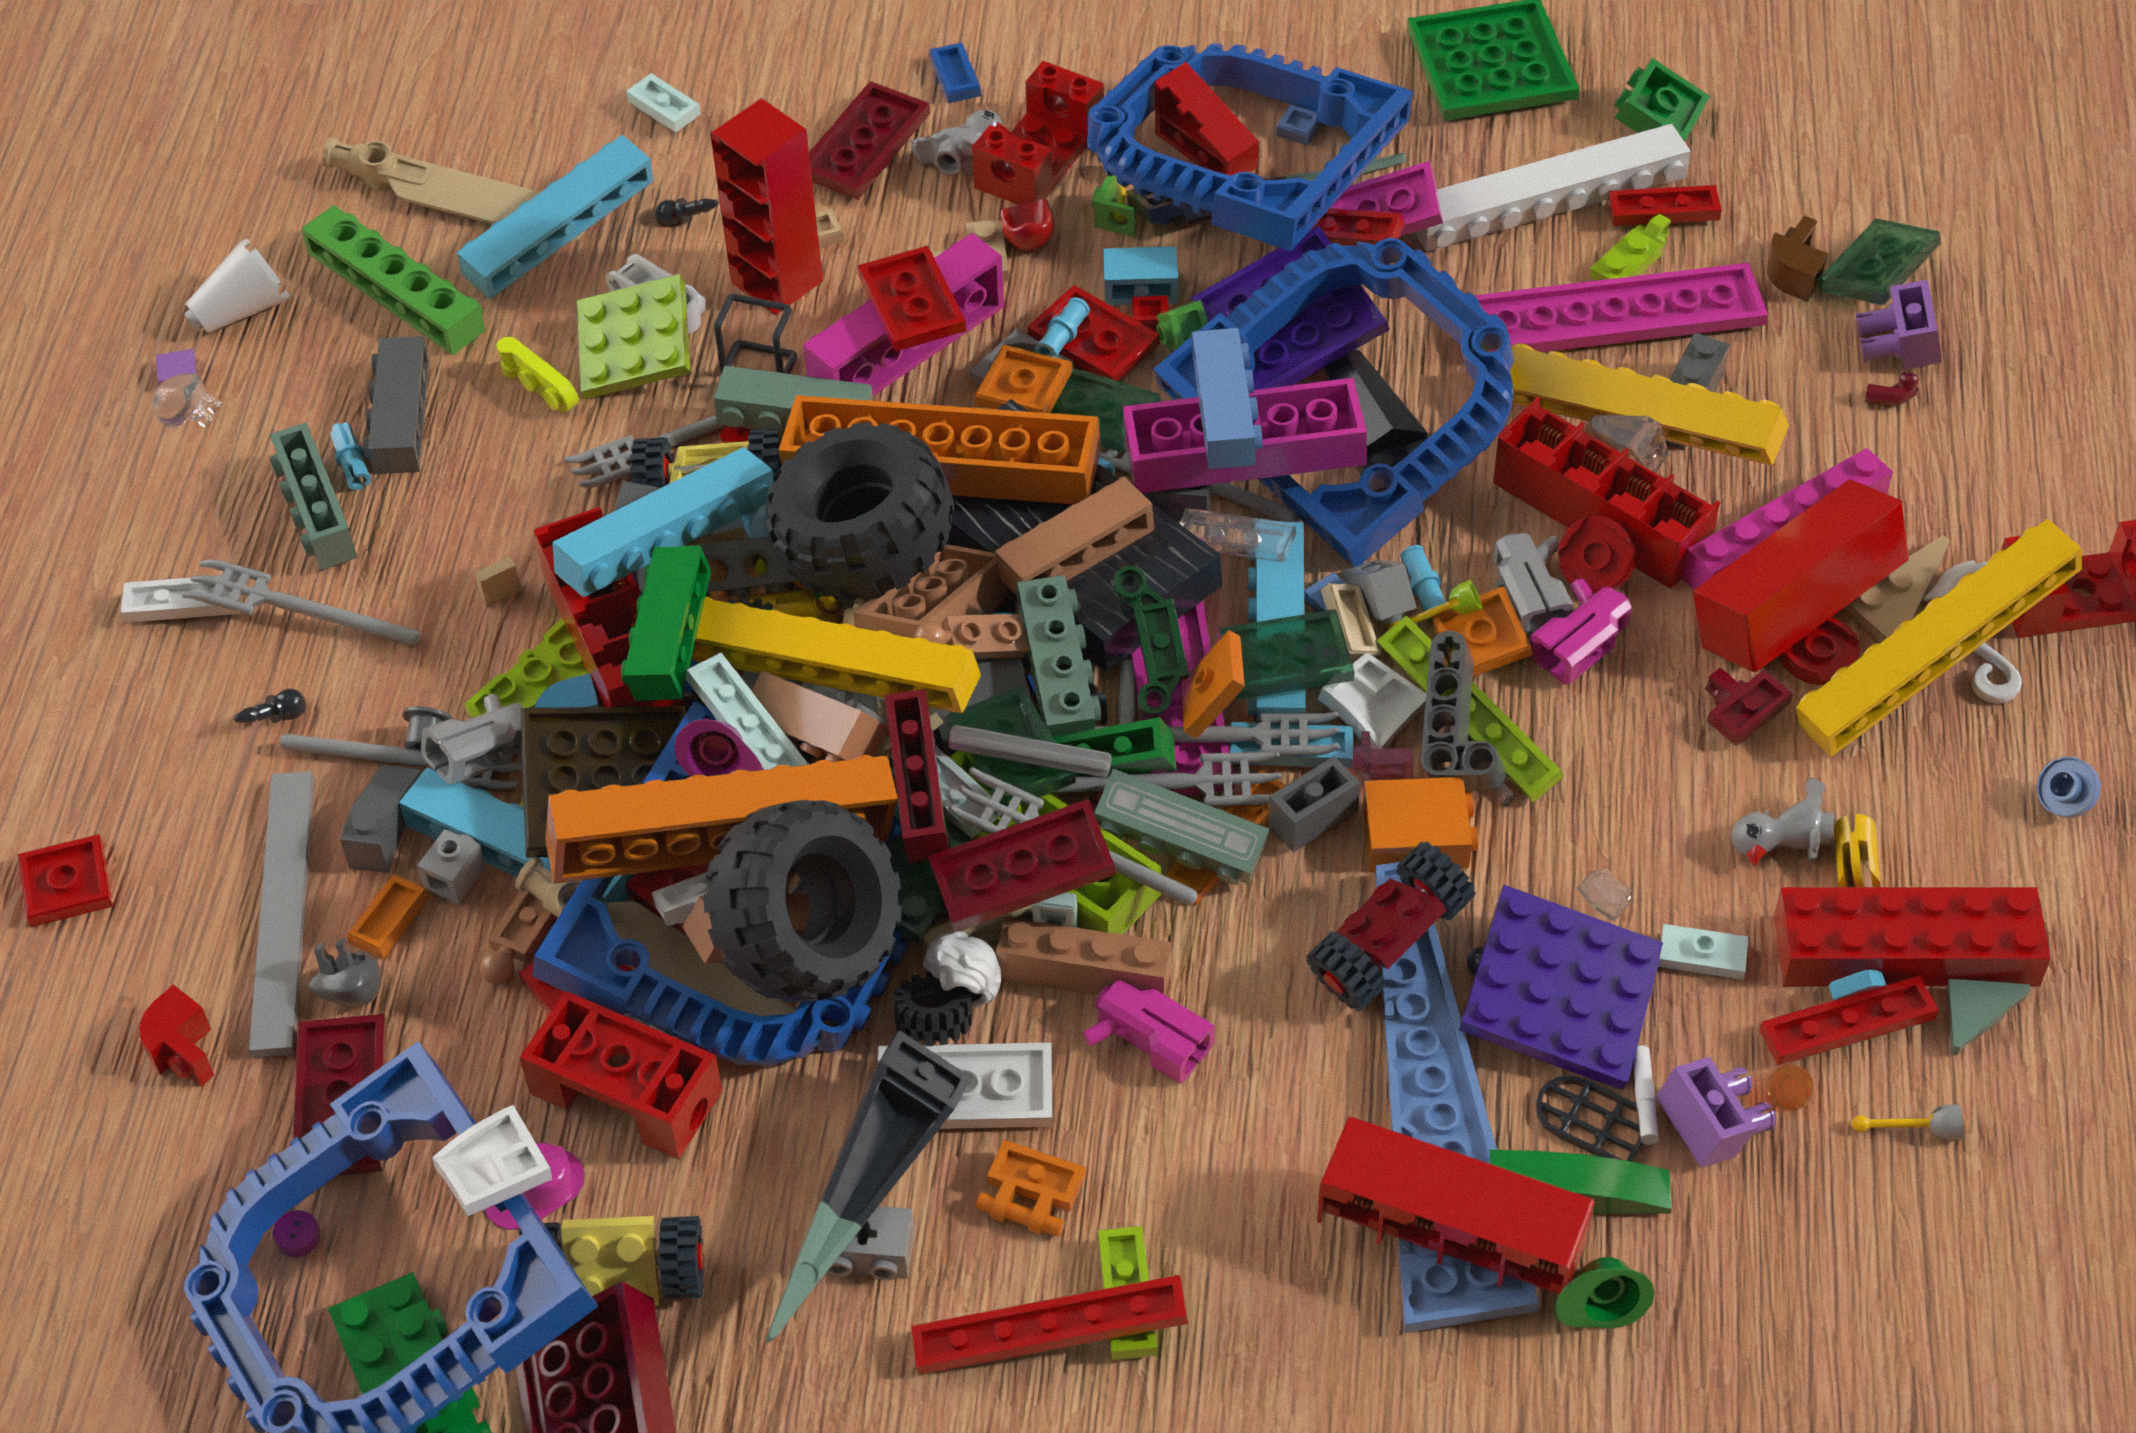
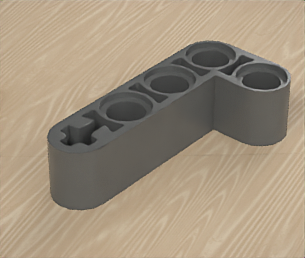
(1455, 711)

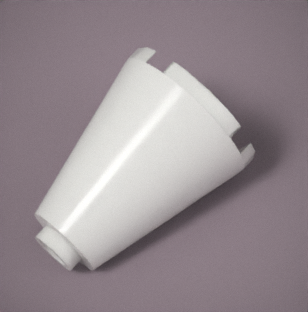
(235, 290)

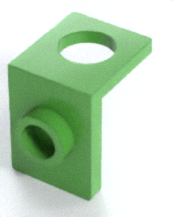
(1104, 203)

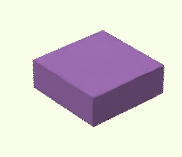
(175, 363)

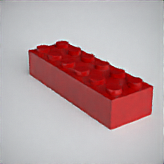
(1910, 934)

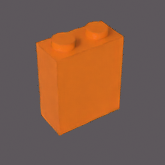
(1414, 811)

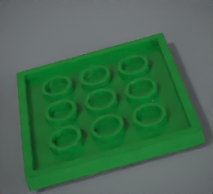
(1492, 59)

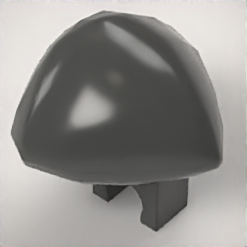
(350, 979)

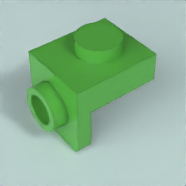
(1179, 323)

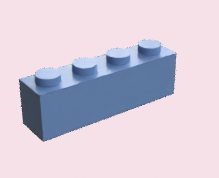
(1225, 399)

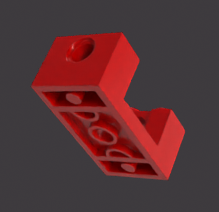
(1045, 140)
(2105, 575)
(662, 1085)

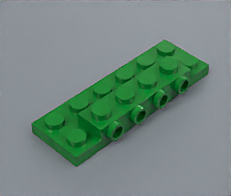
(387, 1333)

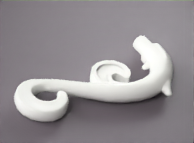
(1980, 685)

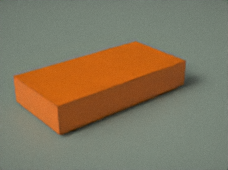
(388, 916)

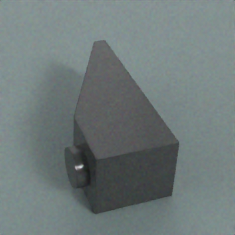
(377, 820)

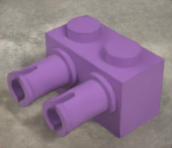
(1913, 325)
(1707, 1110)

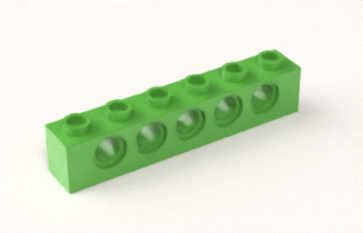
(394, 279)

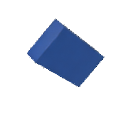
(955, 72)

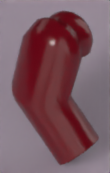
(1896, 394)

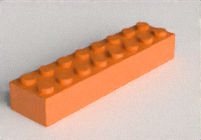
(977, 448)
(686, 819)

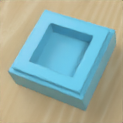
(1856, 983)

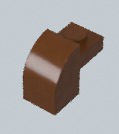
(1794, 263)

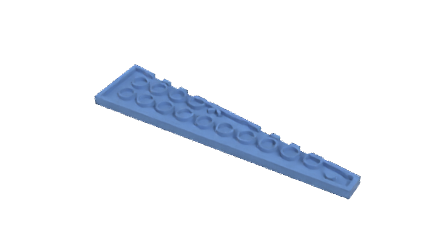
(1439, 1102)

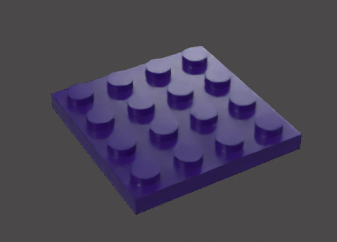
(1314, 337)
(1562, 987)

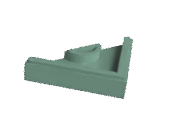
(1978, 1006)

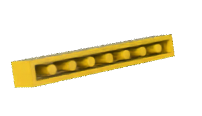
(1686, 413)
(1939, 637)
(836, 654)

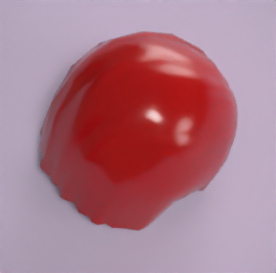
(1028, 225)

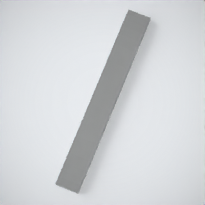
(282, 916)

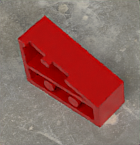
(1201, 125)

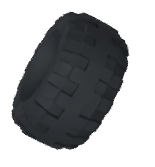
(845, 476)
(848, 894)

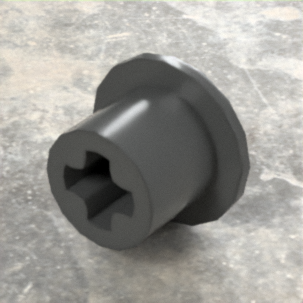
(420, 718)

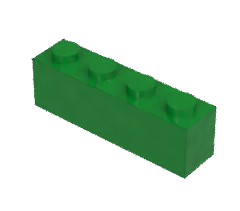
(666, 623)

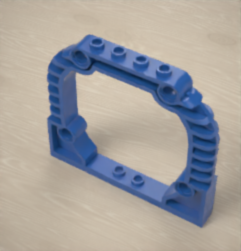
(1245, 202)
(1354, 515)
(585, 955)
(534, 1293)

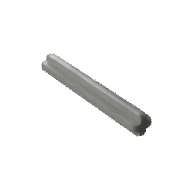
(1030, 751)

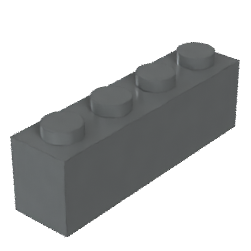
(397, 405)

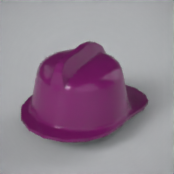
(713, 749)

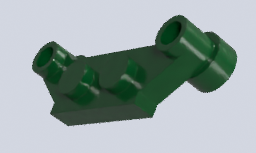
(1158, 639)

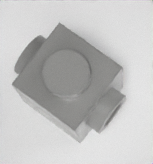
(451, 866)

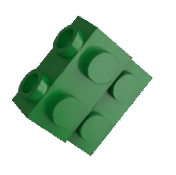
(1660, 99)

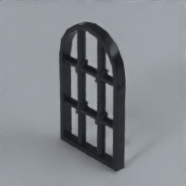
(1571, 1117)

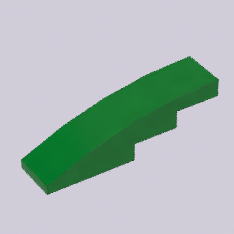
(1612, 1183)

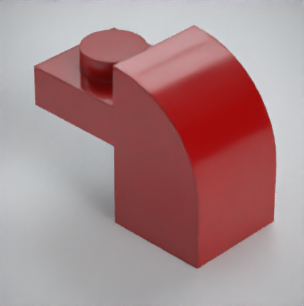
(170, 1033)

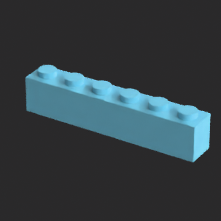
(555, 216)
(663, 518)
(1278, 595)
(495, 825)

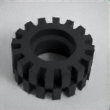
(930, 1012)

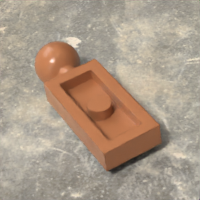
(984, 634)
(515, 937)

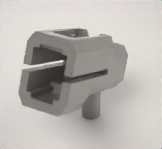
(1527, 580)
(474, 745)

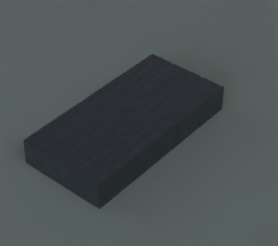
(1170, 557)

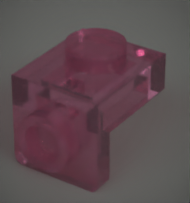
(1381, 763)

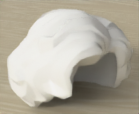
(966, 963)

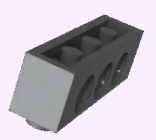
(733, 556)

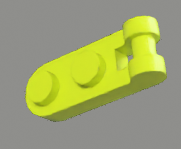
(536, 375)

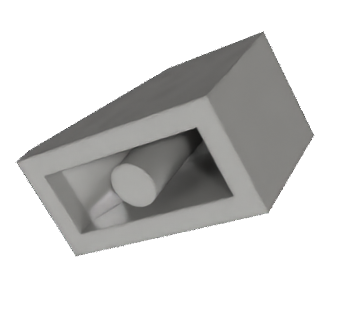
(1384, 589)

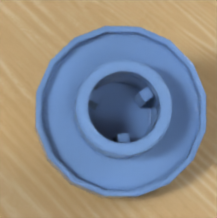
(2068, 787)

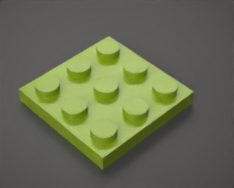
(633, 336)

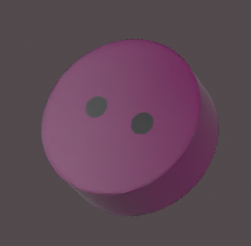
(296, 1233)

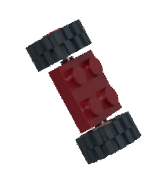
(1390, 924)

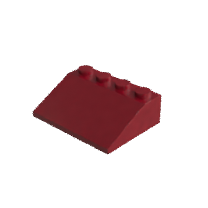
(601, 1372)

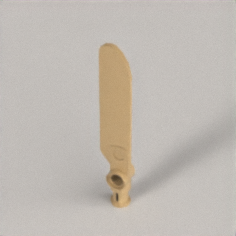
(427, 182)
(668, 948)

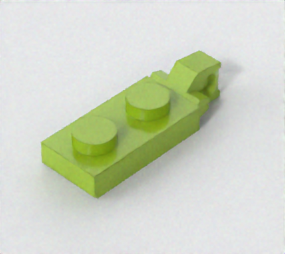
(1634, 251)

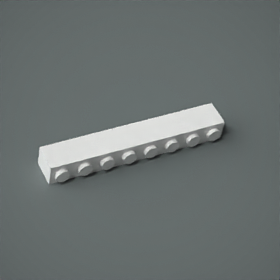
(1557, 185)

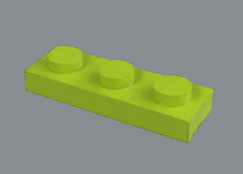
(1123, 1264)

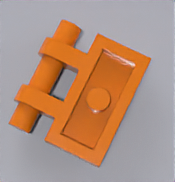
(1036, 1177)

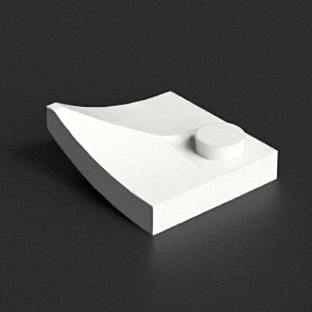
(1375, 701)
(492, 1162)

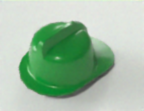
(1605, 1295)

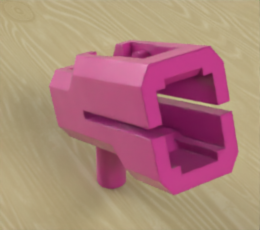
(1583, 635)
(1155, 1026)

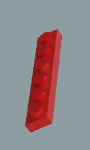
(1049, 1324)

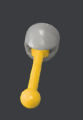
(1943, 1121)

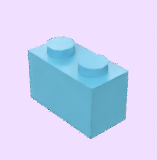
(1140, 273)

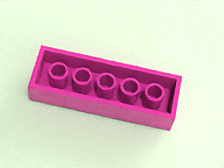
(858, 346)
(1301, 429)

